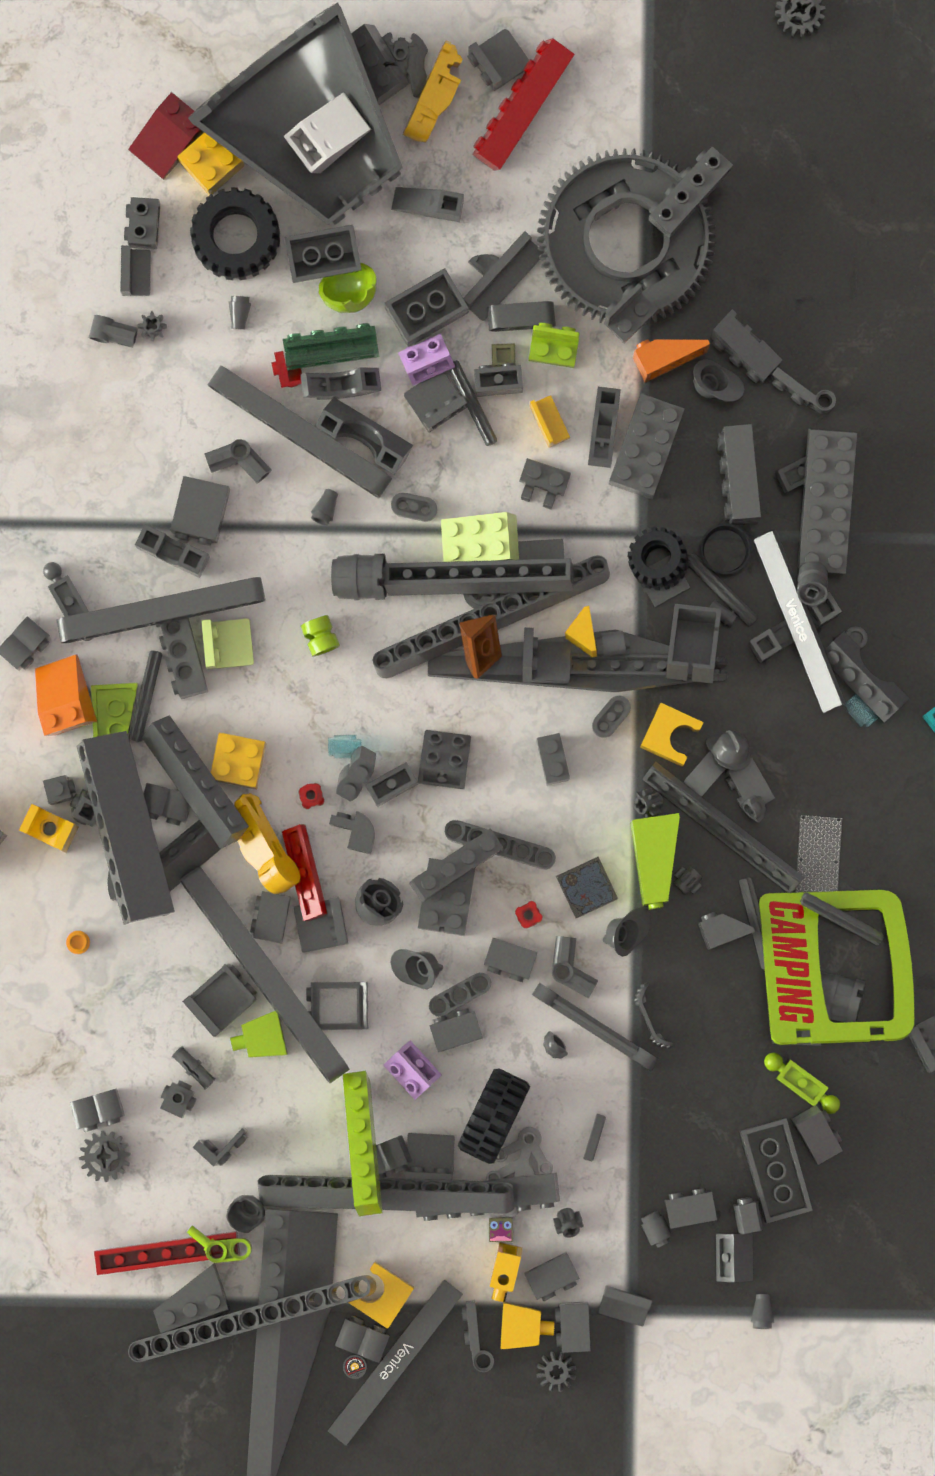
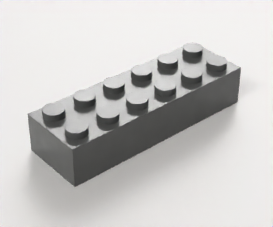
(827, 499)

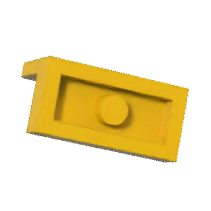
(549, 421)

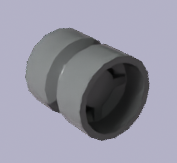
(812, 583)

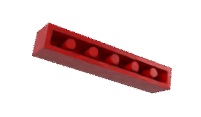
(522, 104)
(158, 1254)

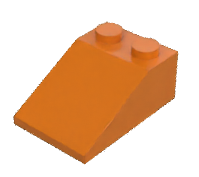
(665, 355)
(63, 697)

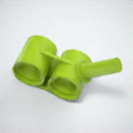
(227, 1245)

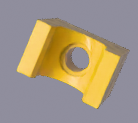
(663, 724)
(35, 823)
(389, 1304)

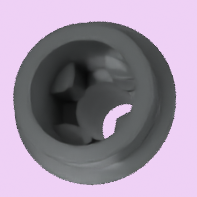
(239, 310)
(324, 509)
(762, 1314)

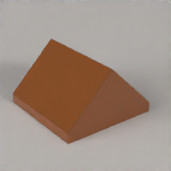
(480, 644)

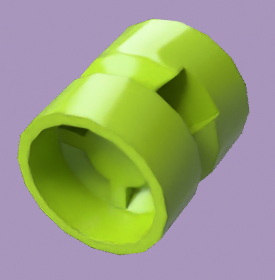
(320, 635)

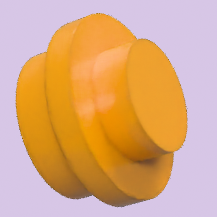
(78, 942)

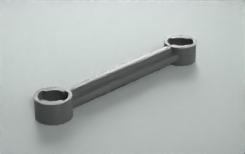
(595, 1027)

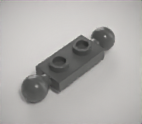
(64, 591)

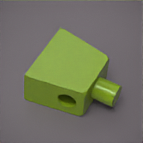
(261, 1037)

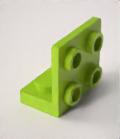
(554, 345)

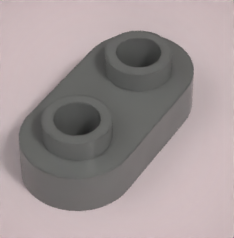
(414, 507)
(611, 717)

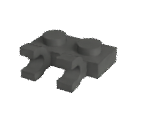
(543, 477)

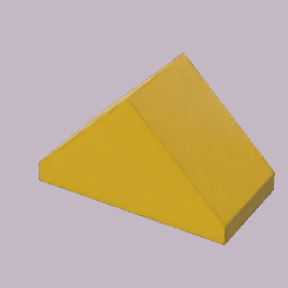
(581, 632)

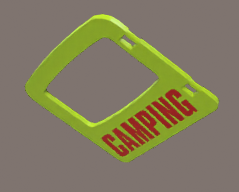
(795, 975)

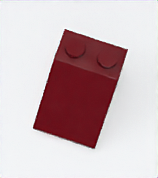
(165, 136)

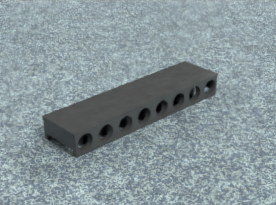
(125, 826)

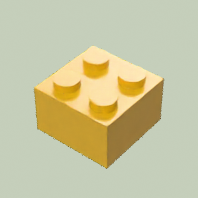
(209, 163)
(238, 760)

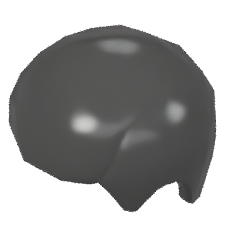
(245, 1213)

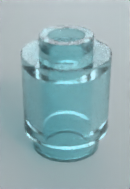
(860, 711)
(343, 745)

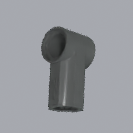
(106, 331)

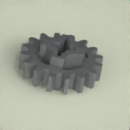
(804, 20)
(94, 1157)

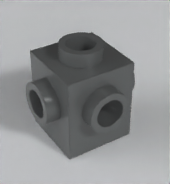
(83, 814)
(174, 1107)

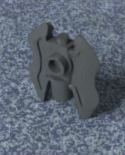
(410, 59)

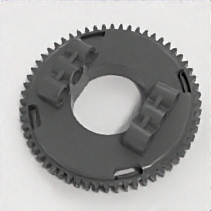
(596, 191)

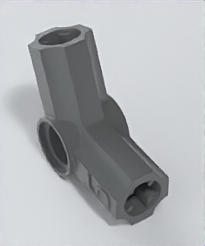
(250, 462)
(564, 956)

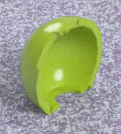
(349, 291)

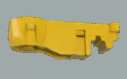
(435, 94)
(263, 848)

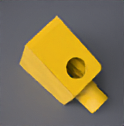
(506, 1263)
(522, 1326)

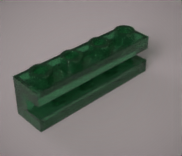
(330, 347)

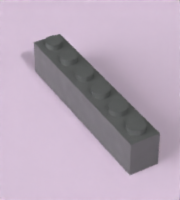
(195, 781)
(527, 1191)

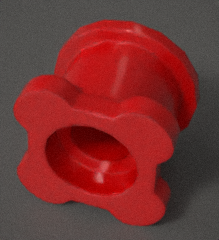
(318, 799)
(530, 906)

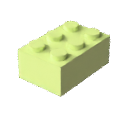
(480, 538)

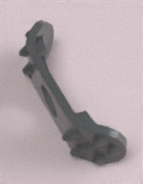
(640, 999)

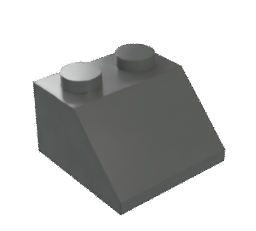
(722, 929)

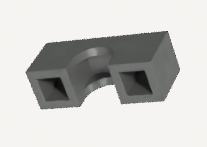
(171, 551)

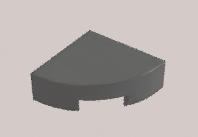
(483, 262)

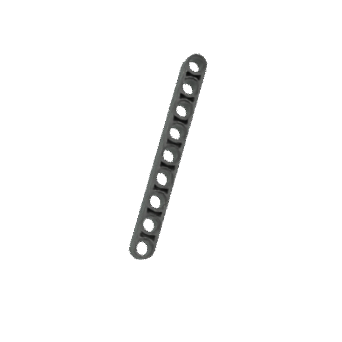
(299, 431)
(161, 610)

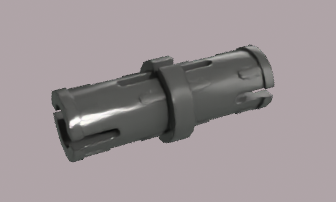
(193, 1067)

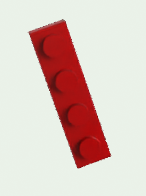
(309, 887)

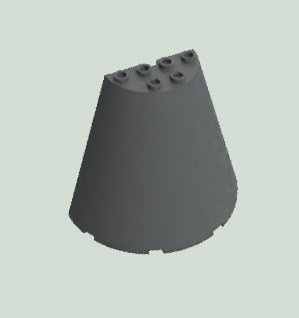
(285, 88)

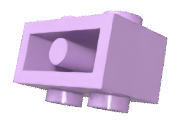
(426, 359)
(412, 1070)

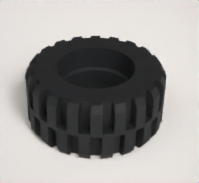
(228, 204)
(493, 1116)

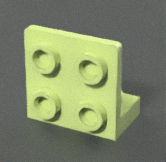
(227, 643)

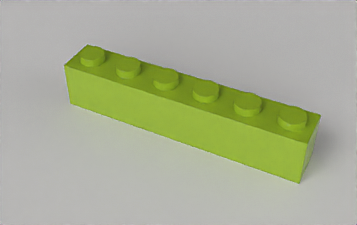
(362, 1143)

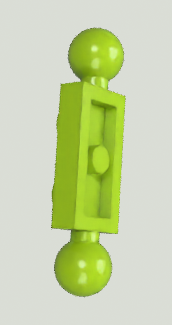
(802, 1083)

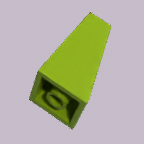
(654, 853)

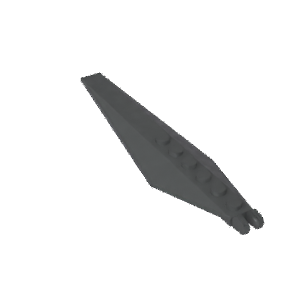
(639, 668)

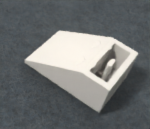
(327, 133)

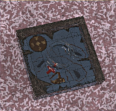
(586, 887)

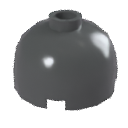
(378, 902)

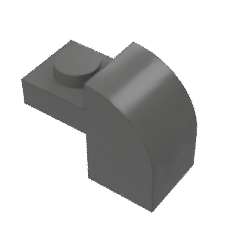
(704, 774)
(361, 829)

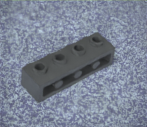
(690, 192)

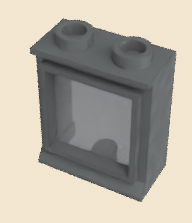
(339, 1005)

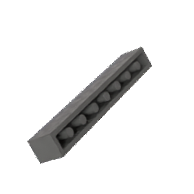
(479, 577)

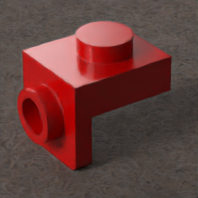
(287, 378)

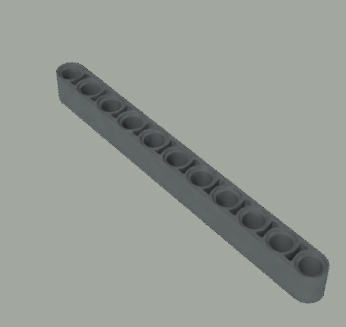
(497, 607)
(264, 974)
(395, 1194)
(241, 1322)

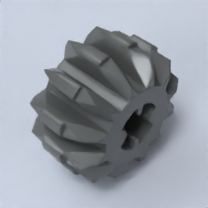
(549, 1367)

